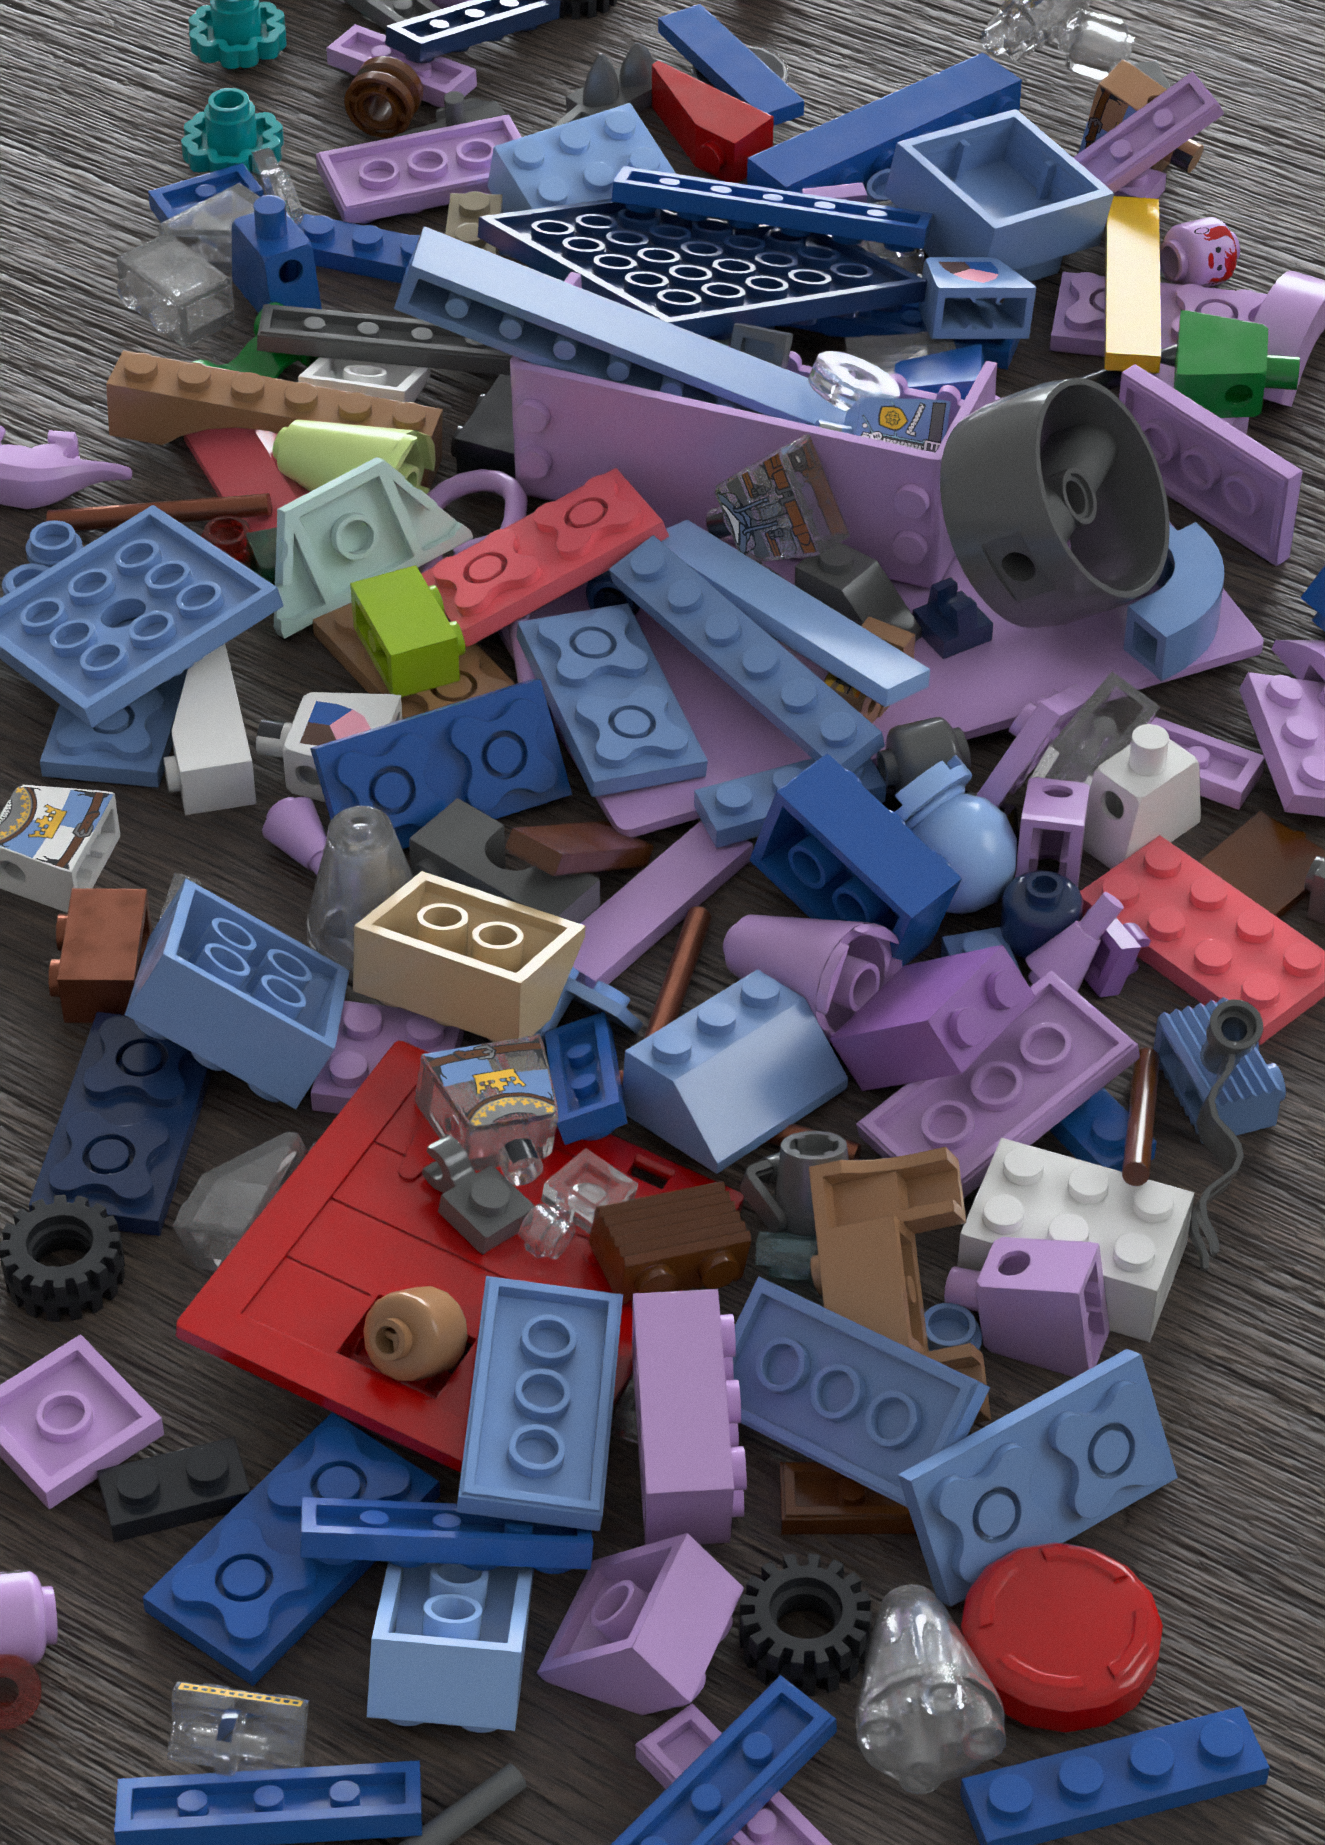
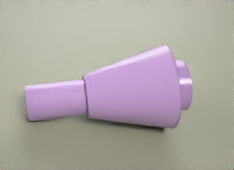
(296, 830)
(1074, 948)

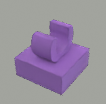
(1115, 957)

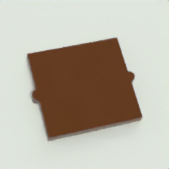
(1265, 862)

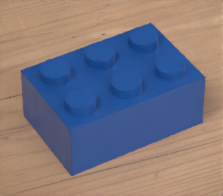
(853, 858)

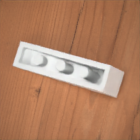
(210, 741)

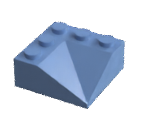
(239, 995)

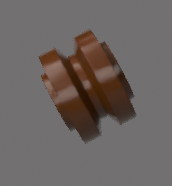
(383, 96)

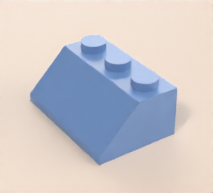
(732, 1072)

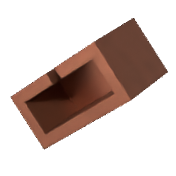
(100, 952)

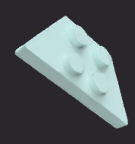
(351, 532)

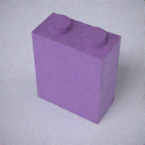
(932, 1018)

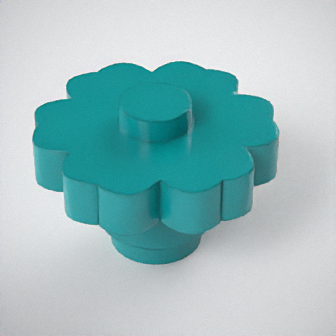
(237, 32)
(229, 133)

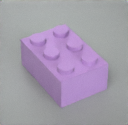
(687, 1416)

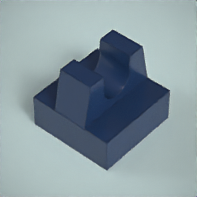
(952, 620)

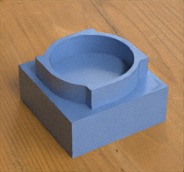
(1000, 194)

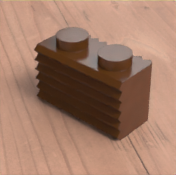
(671, 1241)

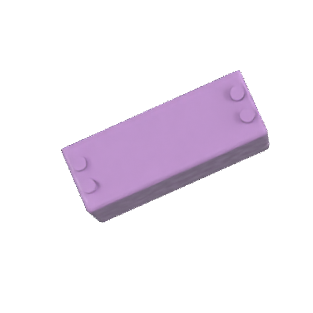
(684, 447)

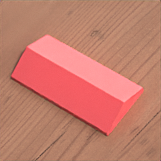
(243, 464)

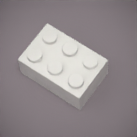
(1069, 1199)

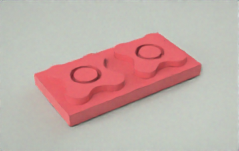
(543, 555)

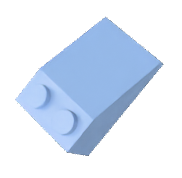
(450, 1646)

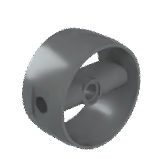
(1047, 471)

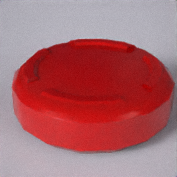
(1063, 1635)

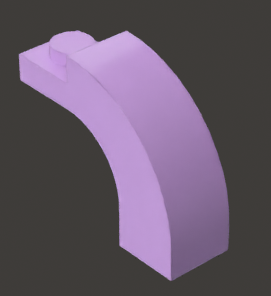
(1295, 321)

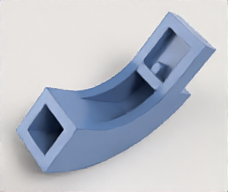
(1183, 616)

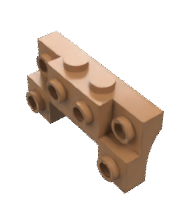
(869, 1251)

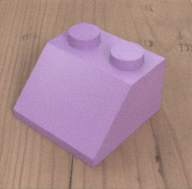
(644, 1627)

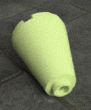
(323, 451)

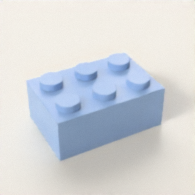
(573, 160)

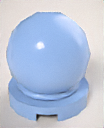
(964, 831)

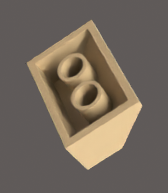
(465, 958)

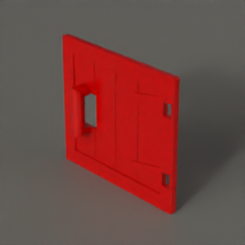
(368, 1225)

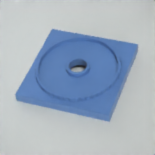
(148, 569)

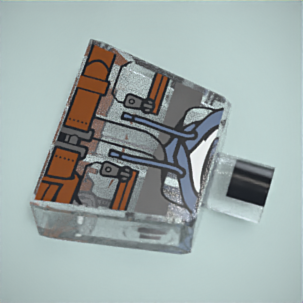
(779, 506)

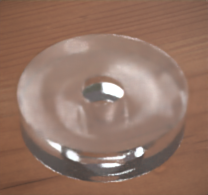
(846, 378)

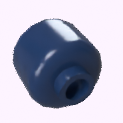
(1038, 909)

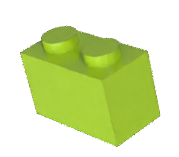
(406, 631)

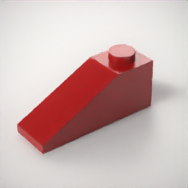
(709, 124)

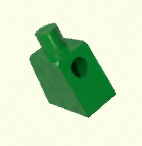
(1228, 364)

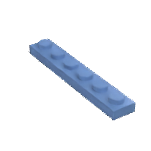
(745, 656)

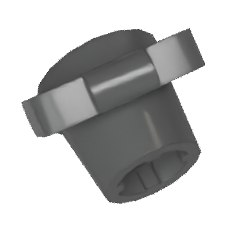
(791, 1204)

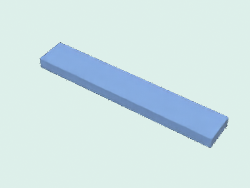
(800, 618)

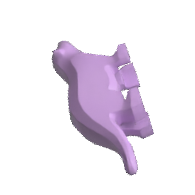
(50, 471)

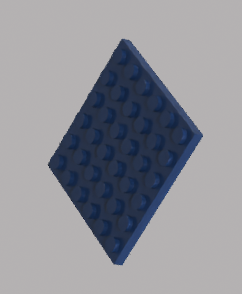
(703, 270)

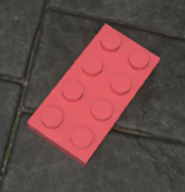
(1213, 935)

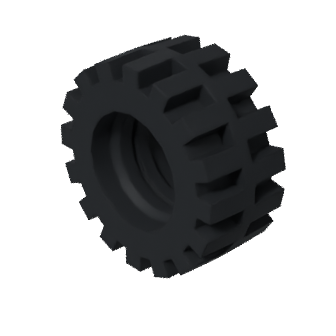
(67, 1287)

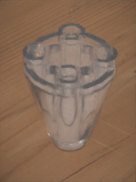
(925, 1696)

